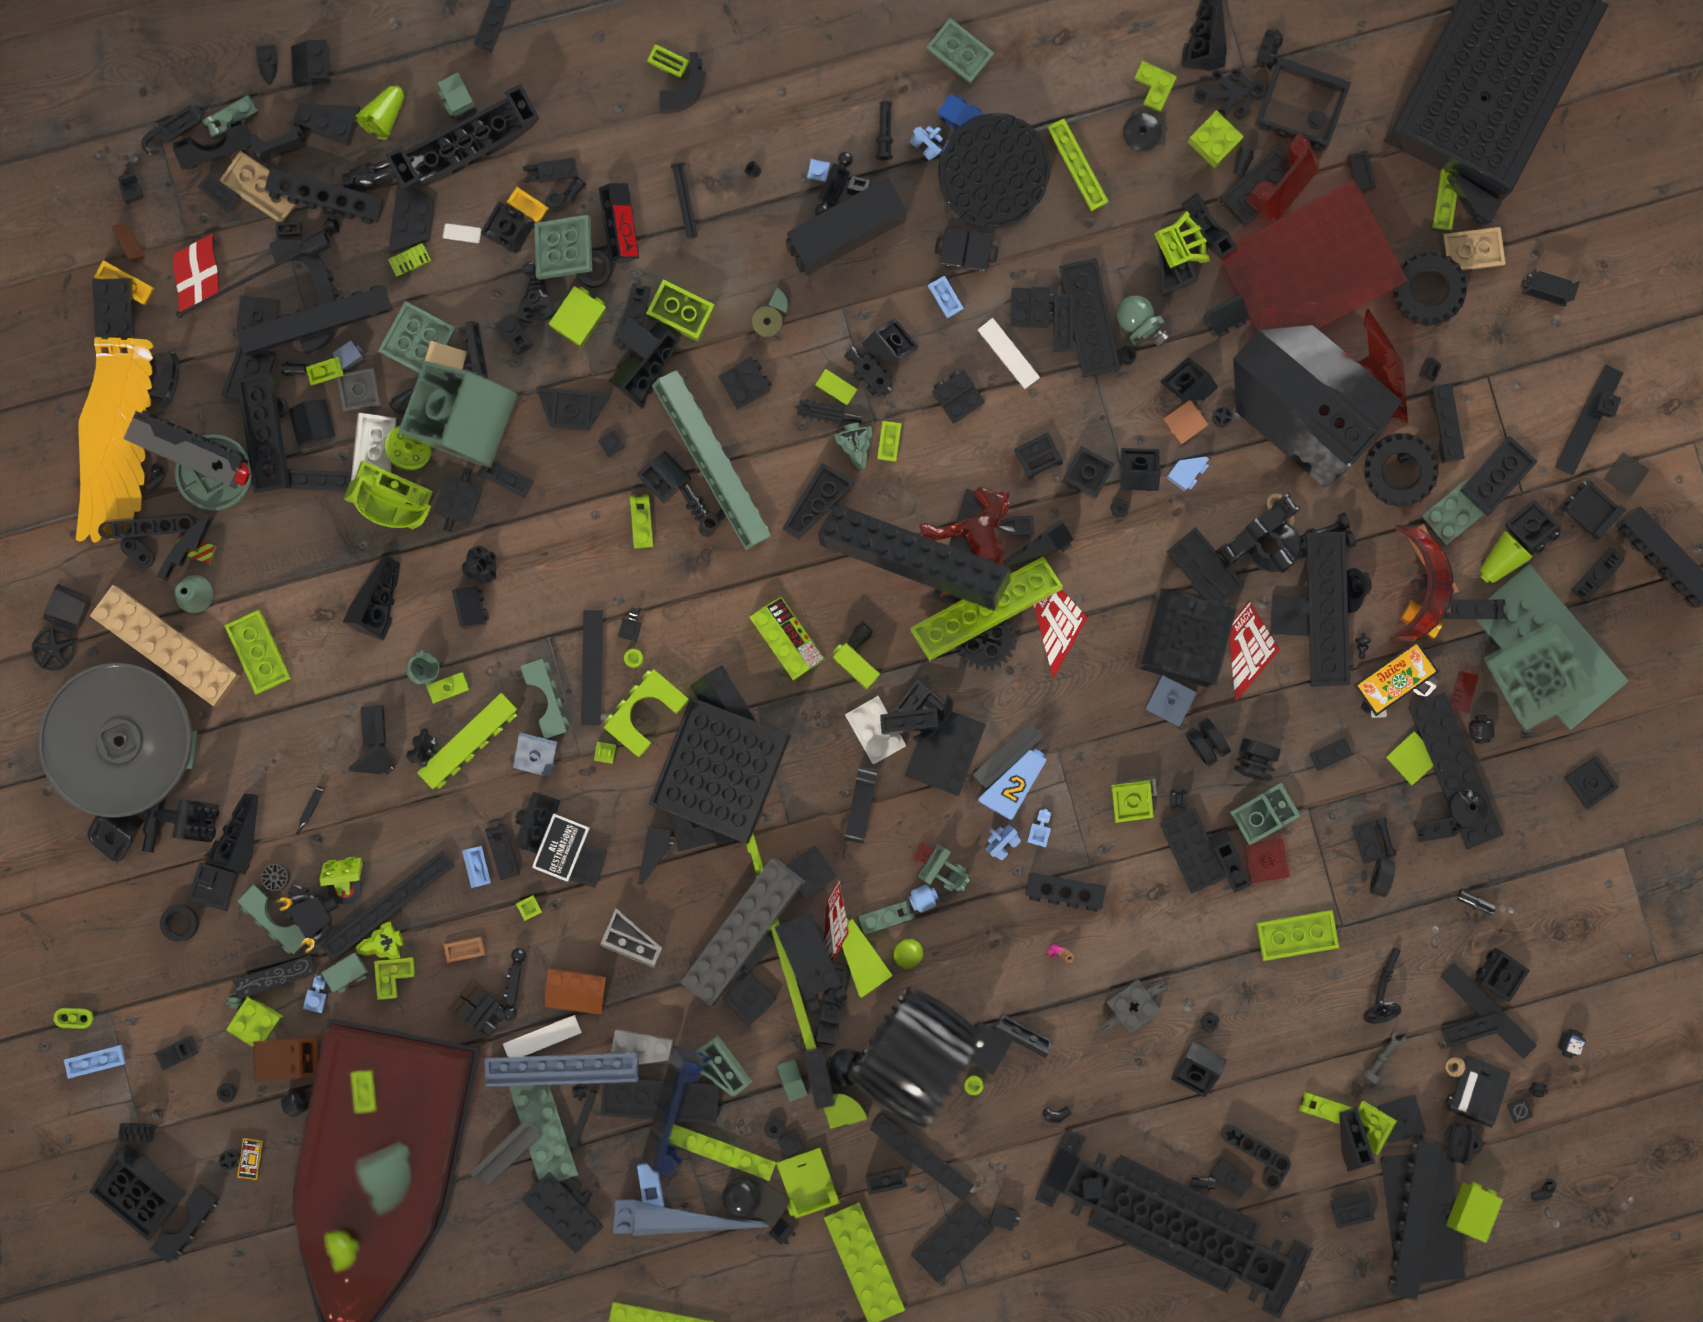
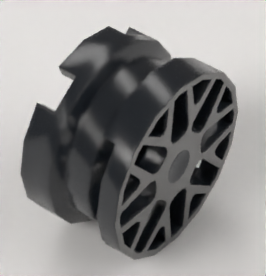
(275, 877)

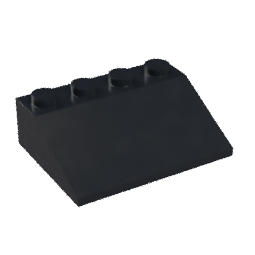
(947, 755)
(137, 1192)

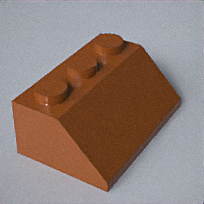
(575, 991)

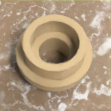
(1450, 1067)

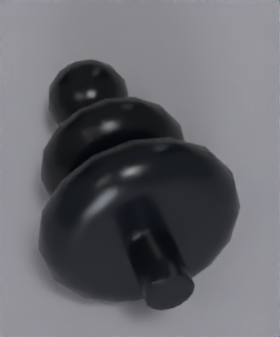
(1362, 646)

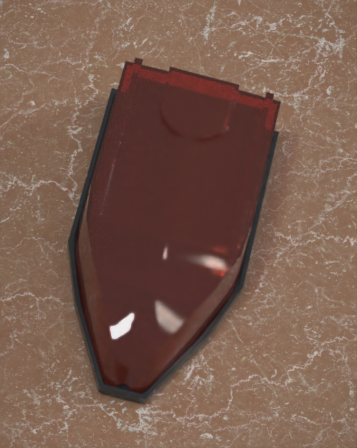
(423, 1103)

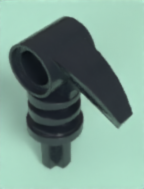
(702, 515)

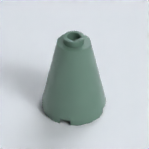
(193, 594)

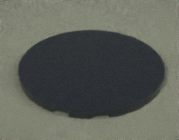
(993, 170)

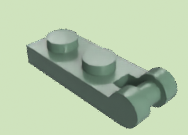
(238, 110)
(886, 917)

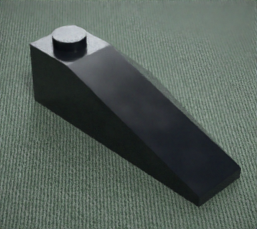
(372, 605)

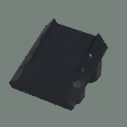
(508, 227)
(67, 608)

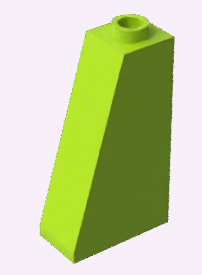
(864, 962)

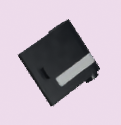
(1478, 1094)

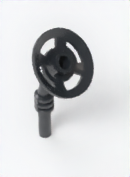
(1380, 1007)

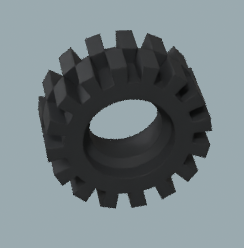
(136, 1132)

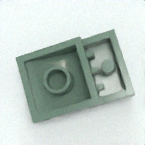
(1265, 813)

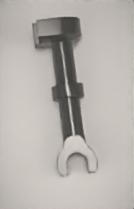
(1382, 1058)

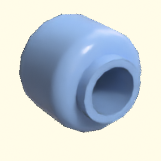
(923, 898)

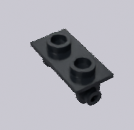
(1272, 41)

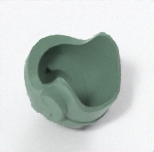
(422, 668)

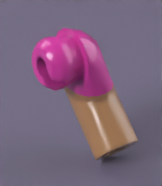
(1063, 952)

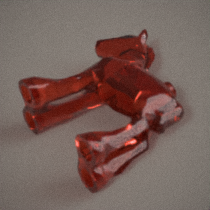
(977, 528)

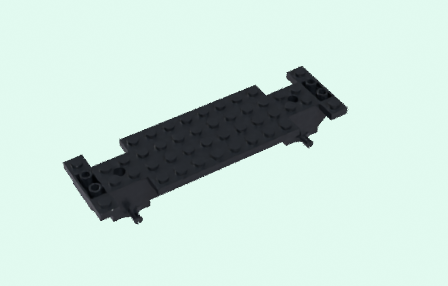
(1175, 1224)

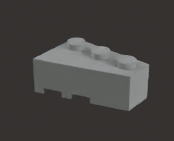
(630, 941)
(647, 1047)

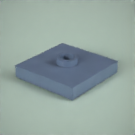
(1170, 701)
(535, 754)

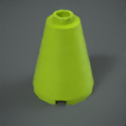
(382, 112)
(1503, 558)

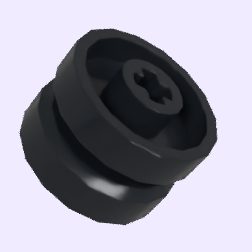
(1205, 743)

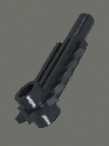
(835, 414)

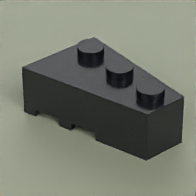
(329, 121)
(1174, 278)

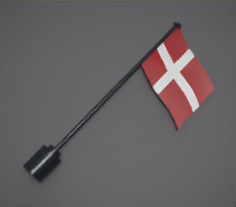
(198, 272)

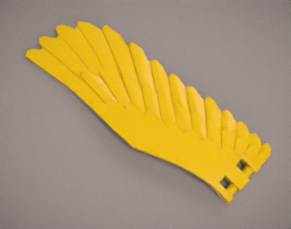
(108, 463)

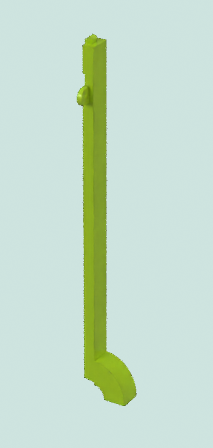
(846, 1108)

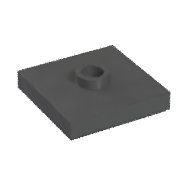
(358, 390)

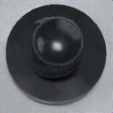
(480, 565)

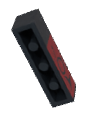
(619, 223)

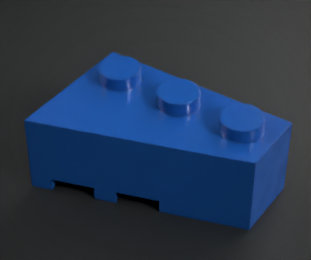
(956, 111)

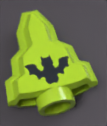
(383, 943)

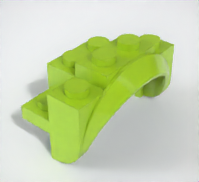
(386, 498)

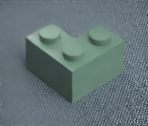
(457, 97)

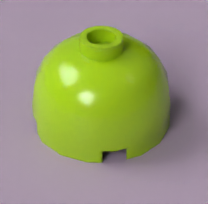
(341, 1249)

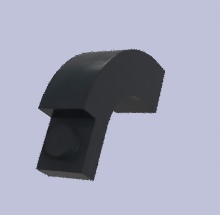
(684, 97)
(1217, 239)

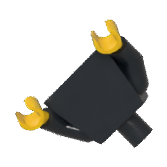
(311, 916)

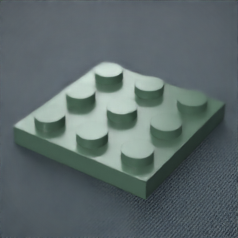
(563, 247)
(411, 334)

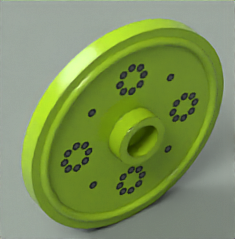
(405, 452)

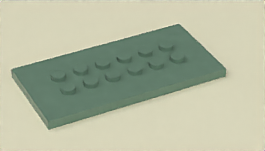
(1532, 605)

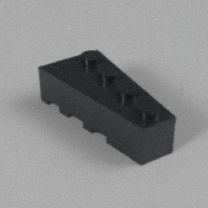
(819, 497)

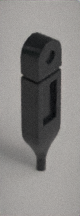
(314, 800)

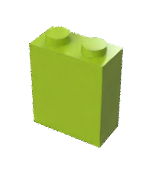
(578, 316)
(855, 665)
(1474, 1211)

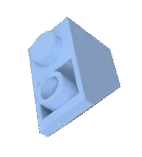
(1186, 470)

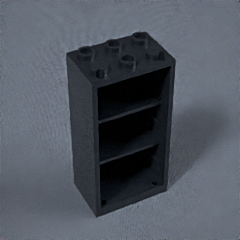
(846, 227)

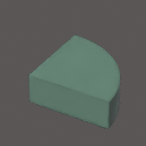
(779, 301)

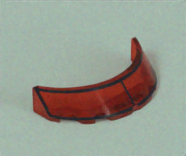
(1439, 587)

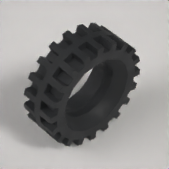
(1448, 306)
(1405, 444)

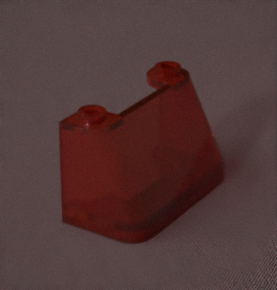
(1273, 200)

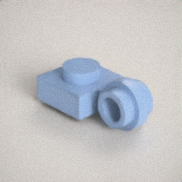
(1039, 833)
(316, 1000)

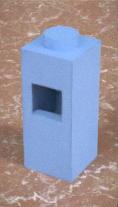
(650, 1185)

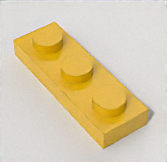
(141, 290)

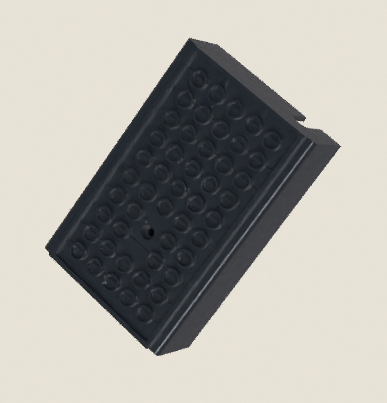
(1493, 86)

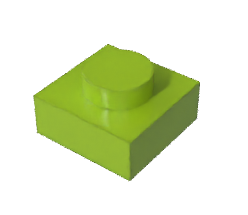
(529, 908)

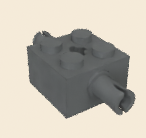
(1137, 994)

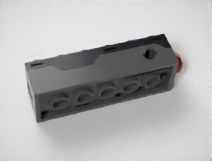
(188, 450)

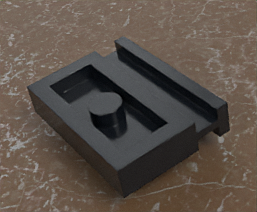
(1352, 1209)

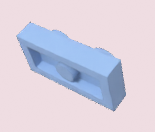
(945, 297)
(476, 866)

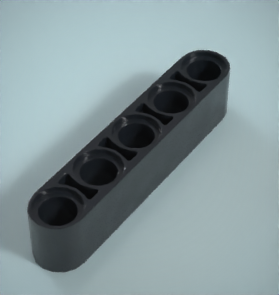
(137, 529)

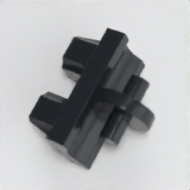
(424, 746)

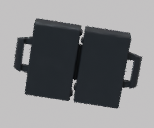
(974, 251)

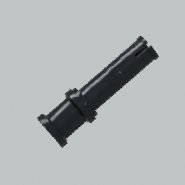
(884, 140)

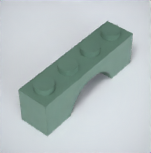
(537, 675)
(256, 903)

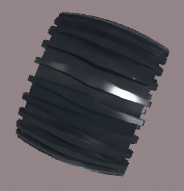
(916, 1057)

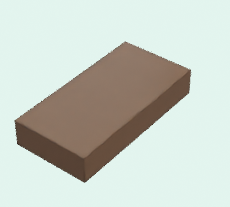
(464, 949)

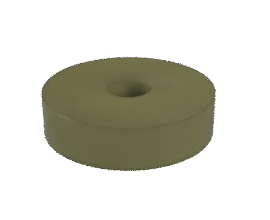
(767, 313)

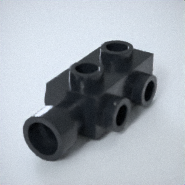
(871, 375)

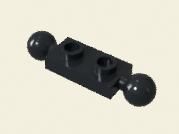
(834, 183)
(518, 956)

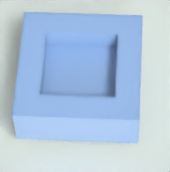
(818, 170)

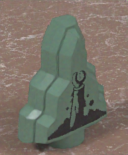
(855, 443)

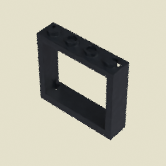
(1312, 75)

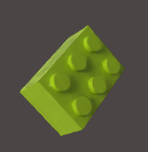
(680, 310)

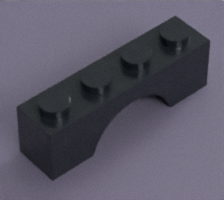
(191, 153)
(1449, 431)
(200, 1203)

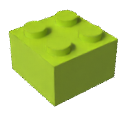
(1215, 139)
(254, 1021)

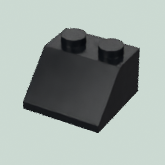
(311, 62)
(1226, 316)
(1139, 469)
(470, 607)
(1199, 1069)

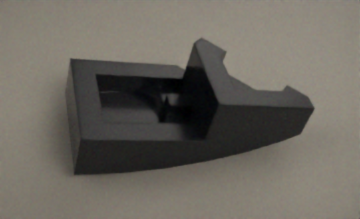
(130, 185)

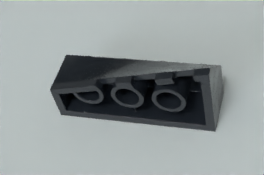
(638, 374)

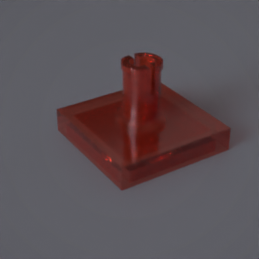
(1266, 861)

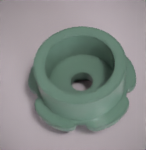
(234, 1001)

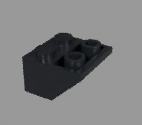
(663, 476)

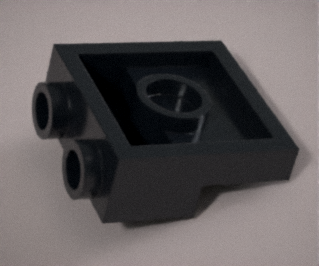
(1031, 307)
(745, 382)
(957, 396)
(1534, 527)
(1501, 974)

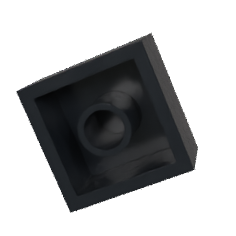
(1088, 472)
(813, 869)

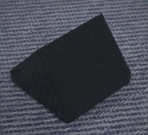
(1430, 369)

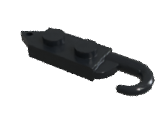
(174, 126)

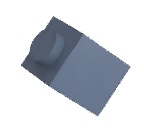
(349, 355)

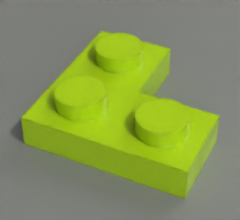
(1160, 83)
(388, 971)
(1379, 1126)

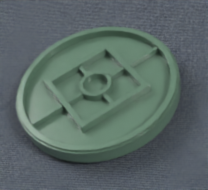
(208, 492)

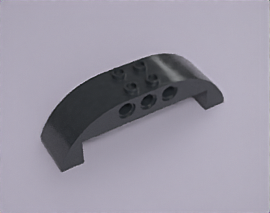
(465, 142)

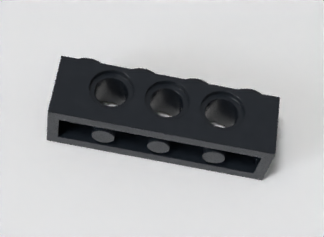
(1095, 891)

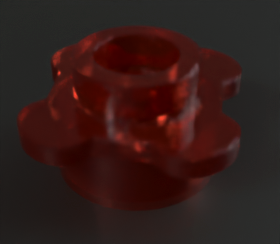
(919, 855)

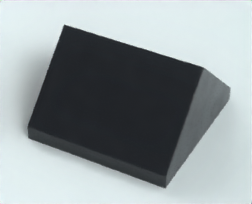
(312, 421)

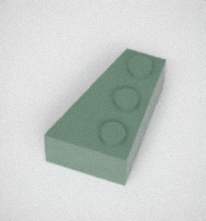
(724, 1067)

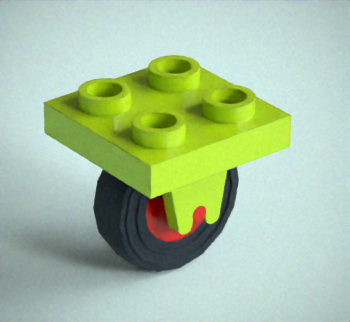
(342, 879)

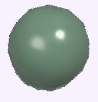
(1137, 316)

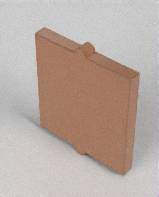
(1185, 422)

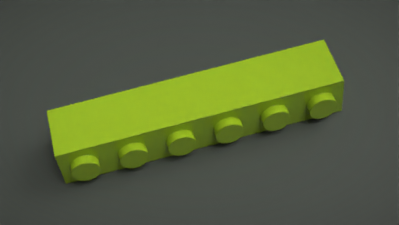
(467, 741)

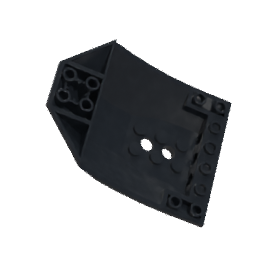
(1284, 381)

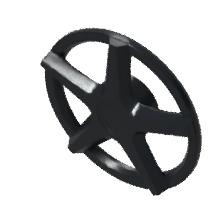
(53, 649)

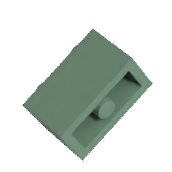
(345, 972)

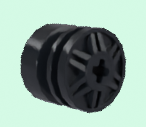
(1257, 759)

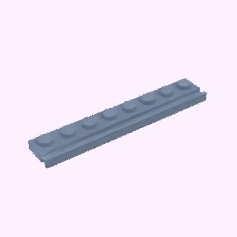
(561, 1069)

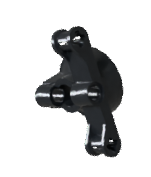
(1251, 539)

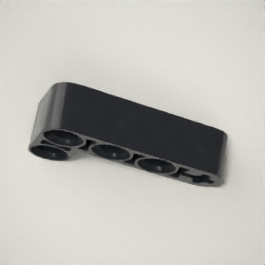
(861, 805)
(1254, 1151)

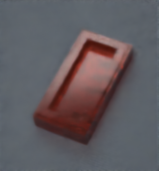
(1464, 691)

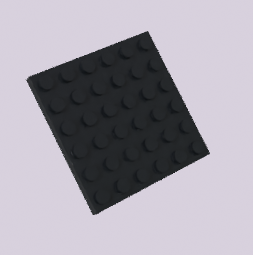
(719, 770)

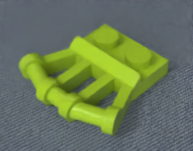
(1174, 246)

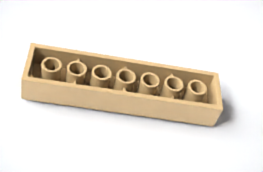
(165, 646)

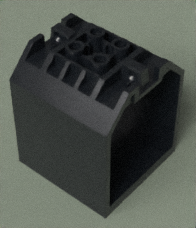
(1185, 638)

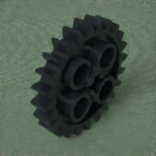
(980, 656)

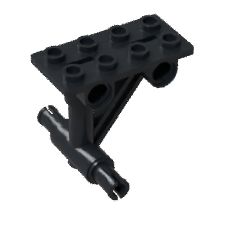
(191, 822)

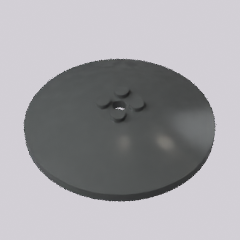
(82, 732)

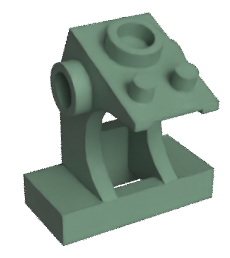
(956, 878)

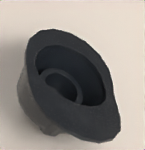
(1358, 587)

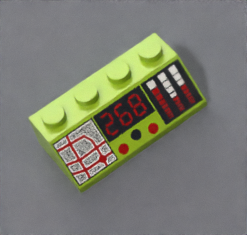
(787, 638)

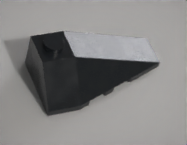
(1208, 40)
(1049, 542)
(718, 690)
(235, 846)

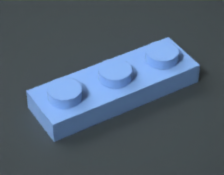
(94, 1061)

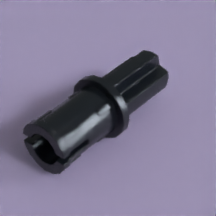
(1475, 902)

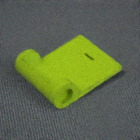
(807, 1185)

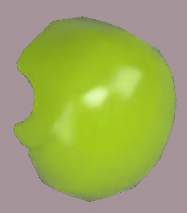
(908, 953)

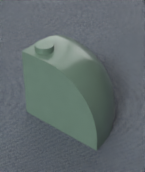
(386, 1176)

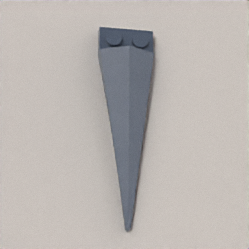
(649, 1219)

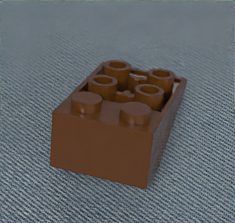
(285, 1058)

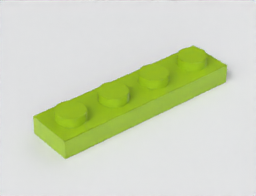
(1444, 204)

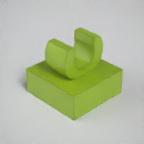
(605, 752)

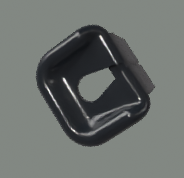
(122, 827)

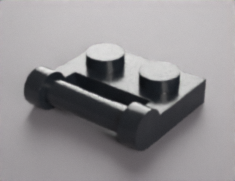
(1034, 450)
(1367, 840)

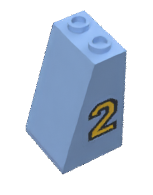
(1011, 788)

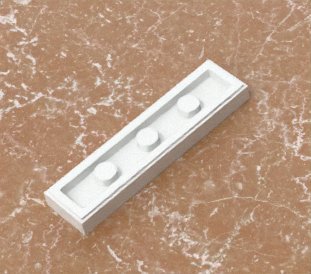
(1008, 353)
(543, 1037)

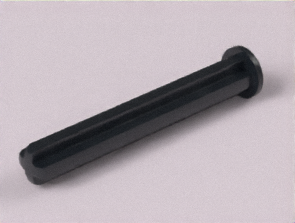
(684, 199)

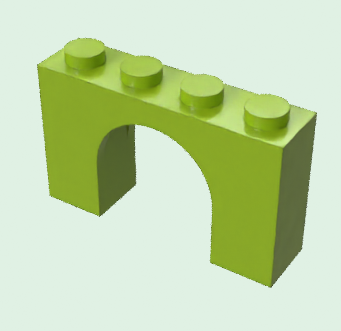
(652, 686)

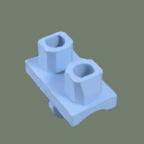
(921, 136)
(999, 839)

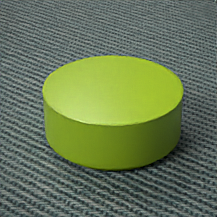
(633, 658)
(973, 1085)

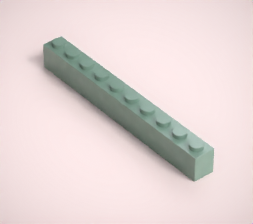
(711, 460)

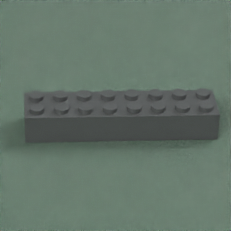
(742, 932)

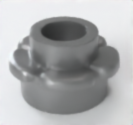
(1160, 338)

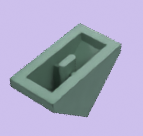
(792, 1080)

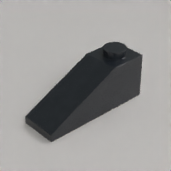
(1475, 200)
(655, 848)
(1230, 860)
(1354, 1141)

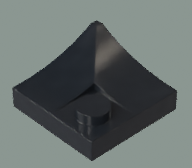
(212, 886)

